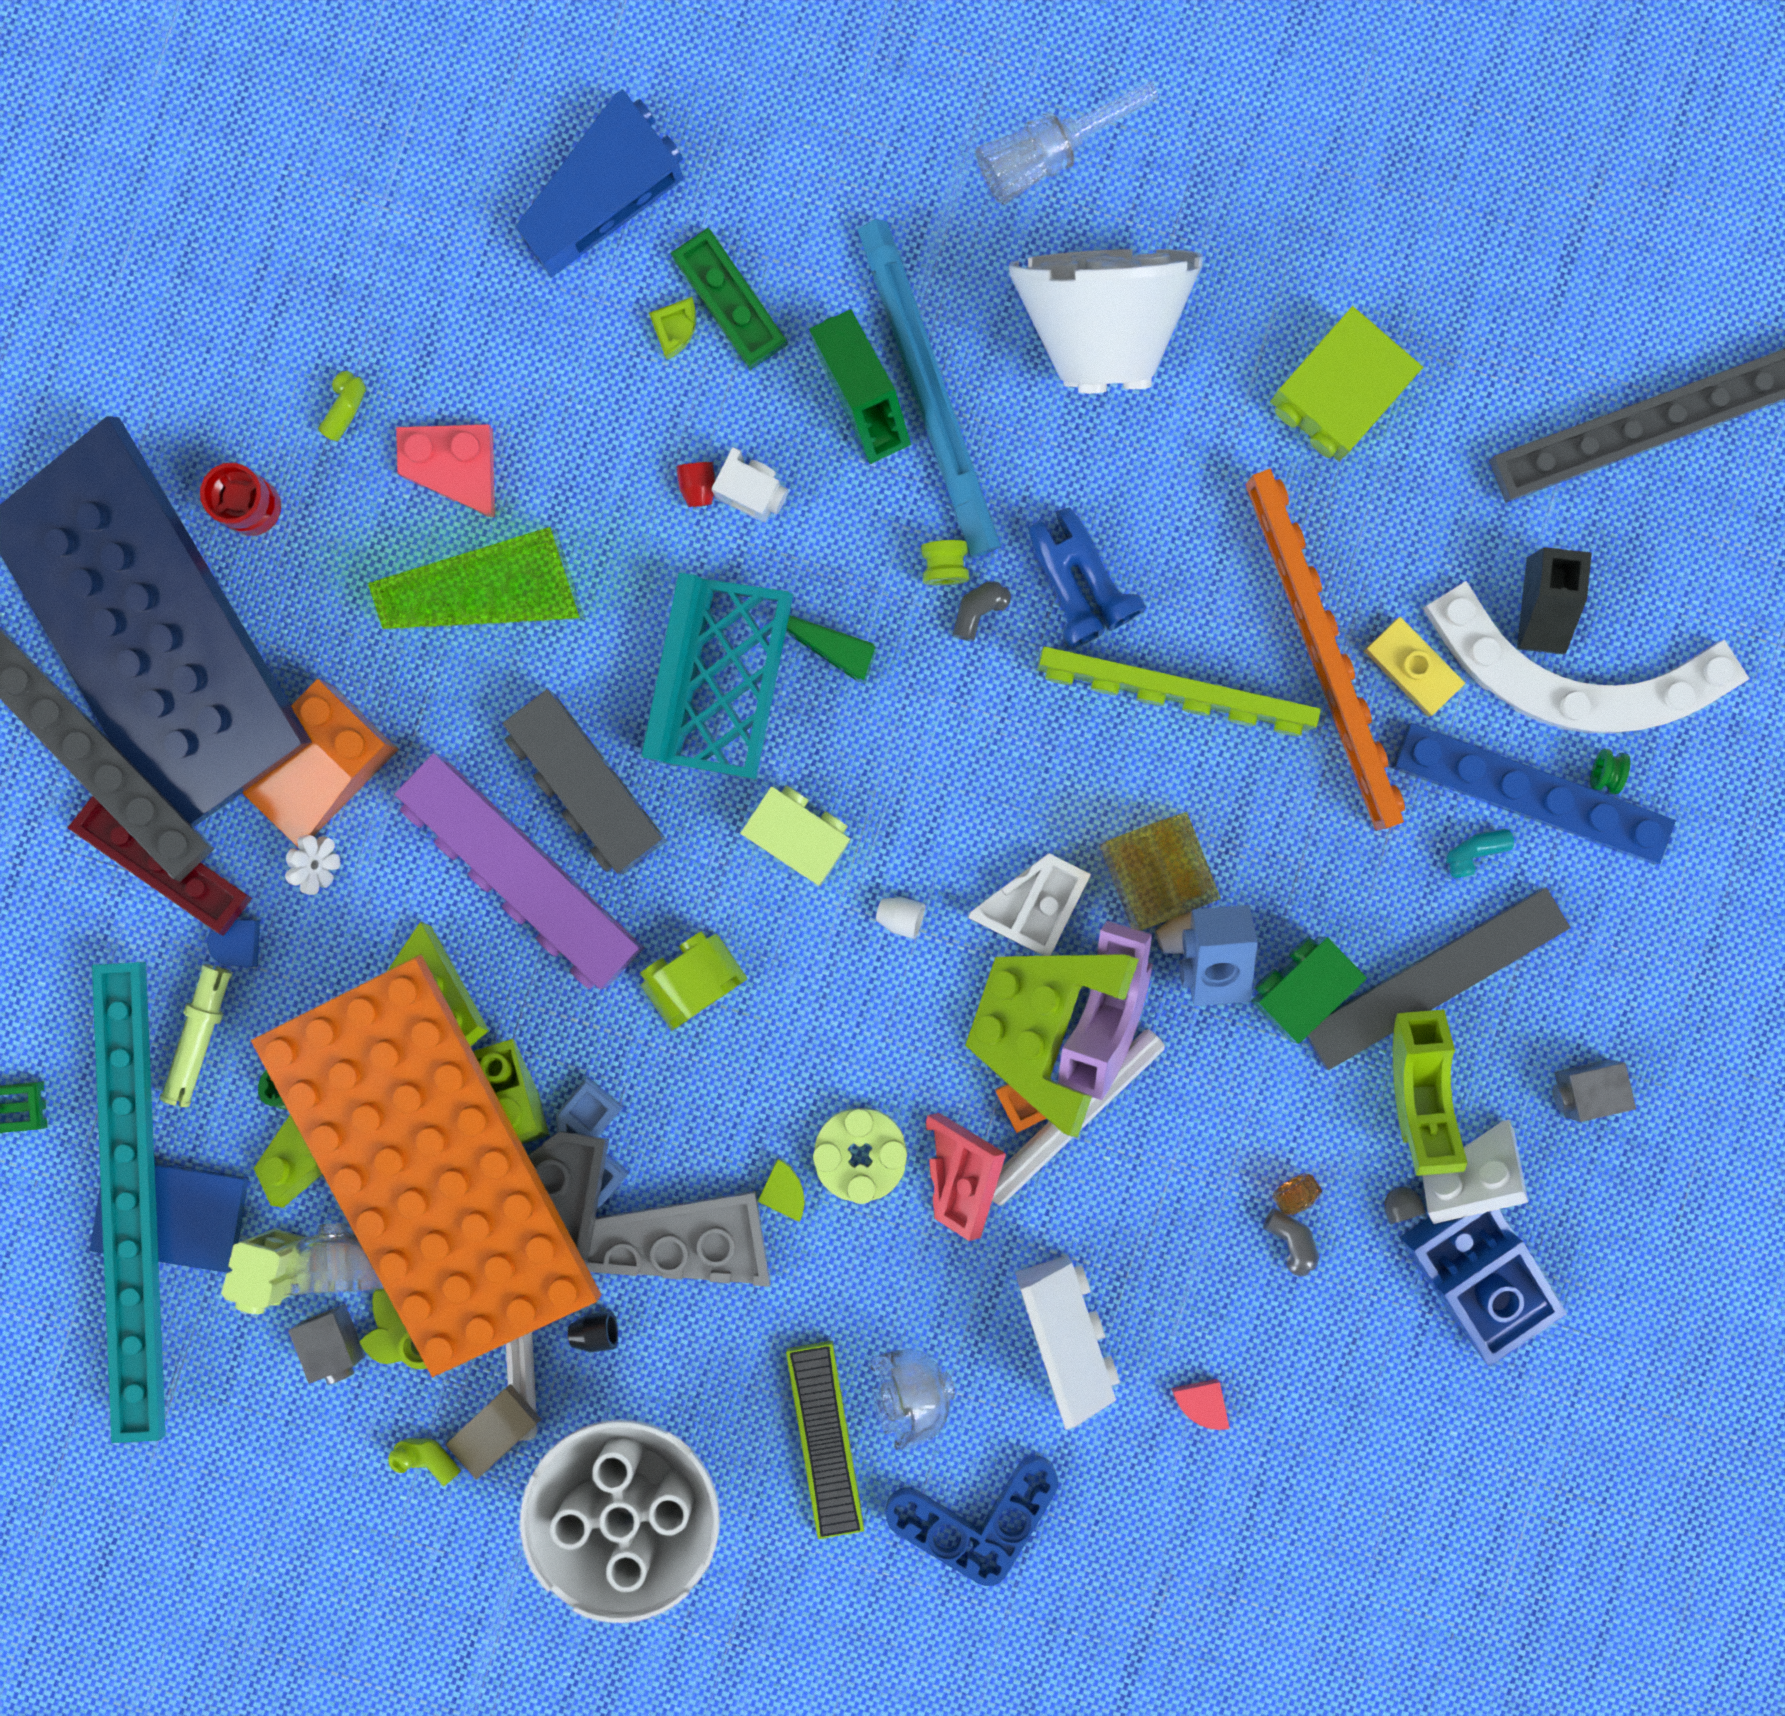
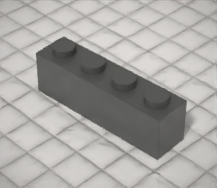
(584, 783)

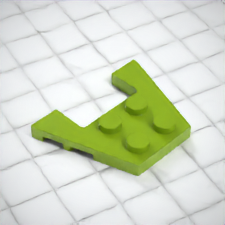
(1026, 1019)

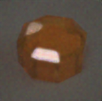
(1297, 1194)

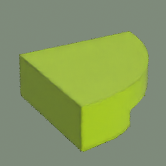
(675, 326)
(784, 1191)

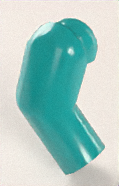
(1477, 846)

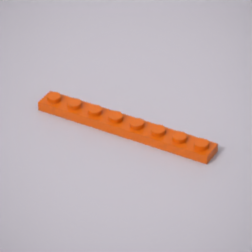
(1319, 634)

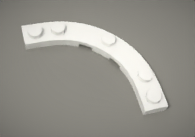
(1570, 703)

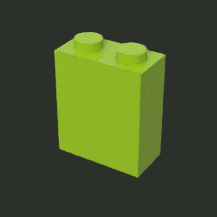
(1345, 385)

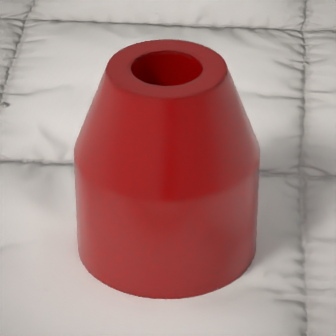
(696, 483)

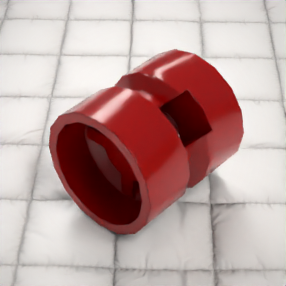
(231, 492)

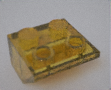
(1159, 871)

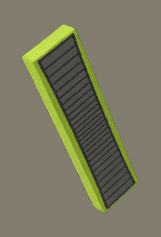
(825, 1439)

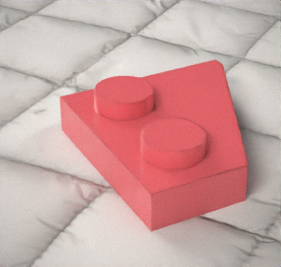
(451, 462)
(962, 1176)

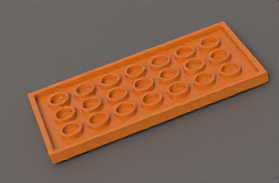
(426, 1167)

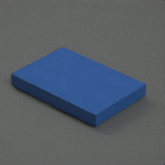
(195, 1216)

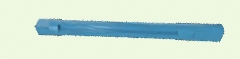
(929, 388)

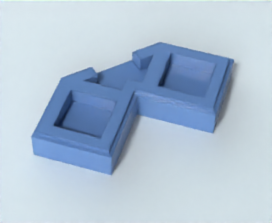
(589, 1113)

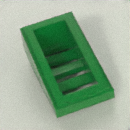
(843, 651)

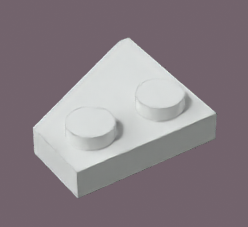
(1035, 904)
(1488, 1183)

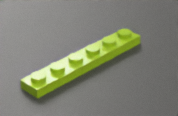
(1196, 696)

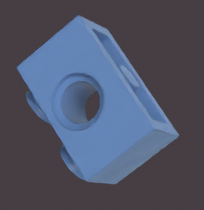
(1219, 955)

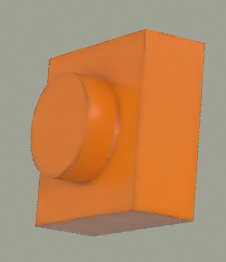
(1018, 1109)

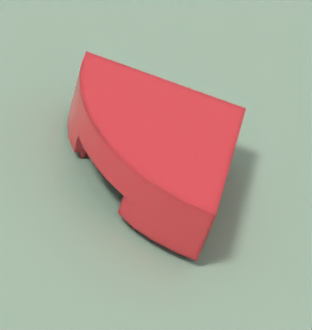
(1203, 1404)

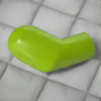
(341, 414)
(423, 1454)

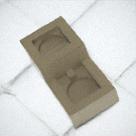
(493, 1431)

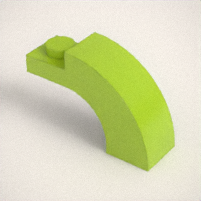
(1424, 1094)

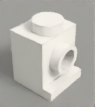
(749, 487)

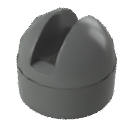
(1402, 1205)

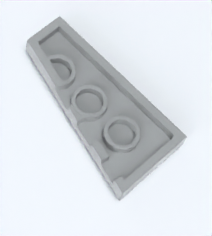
(694, 1240)

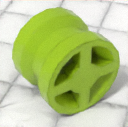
(945, 562)

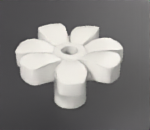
(312, 863)

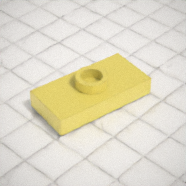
(1414, 667)

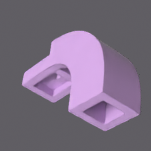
(1108, 1024)

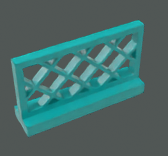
(679, 679)

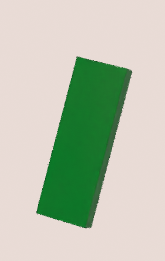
(729, 298)

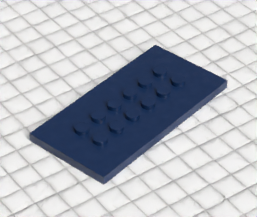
(145, 625)

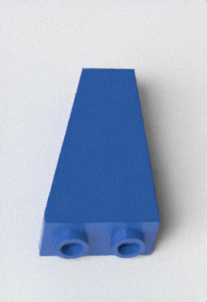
(601, 184)

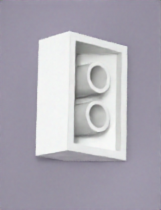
(1068, 1338)

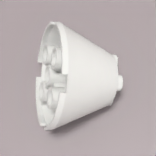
(1106, 311)
(620, 1520)

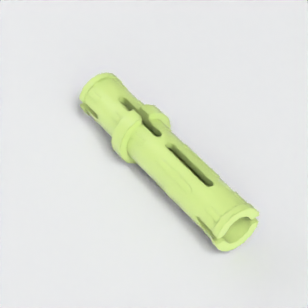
(195, 1037)

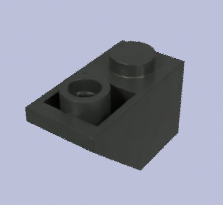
(1553, 599)

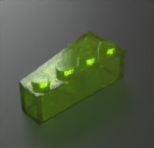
(493, 585)

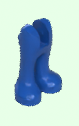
(1081, 552)

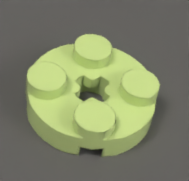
(887, 1155)

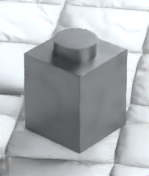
(1593, 1090)
(327, 1345)

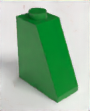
(861, 385)

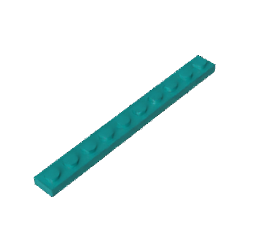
(128, 1202)

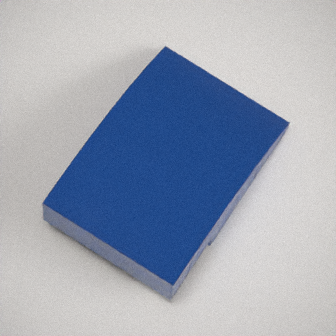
(1485, 1281)

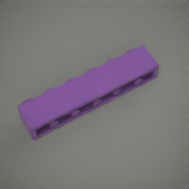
(519, 871)

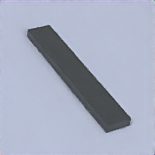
(1438, 976)

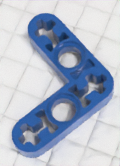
(990, 1535)

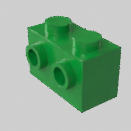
(1307, 988)

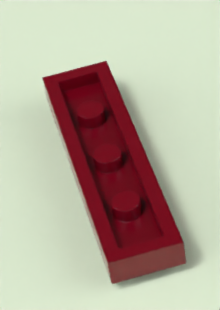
(199, 893)

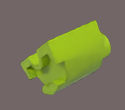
(691, 980)

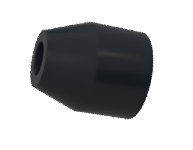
(594, 1332)

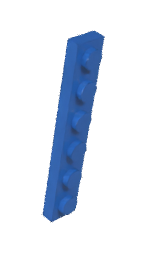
(1533, 794)

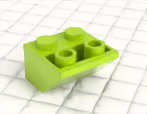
(514, 1089)

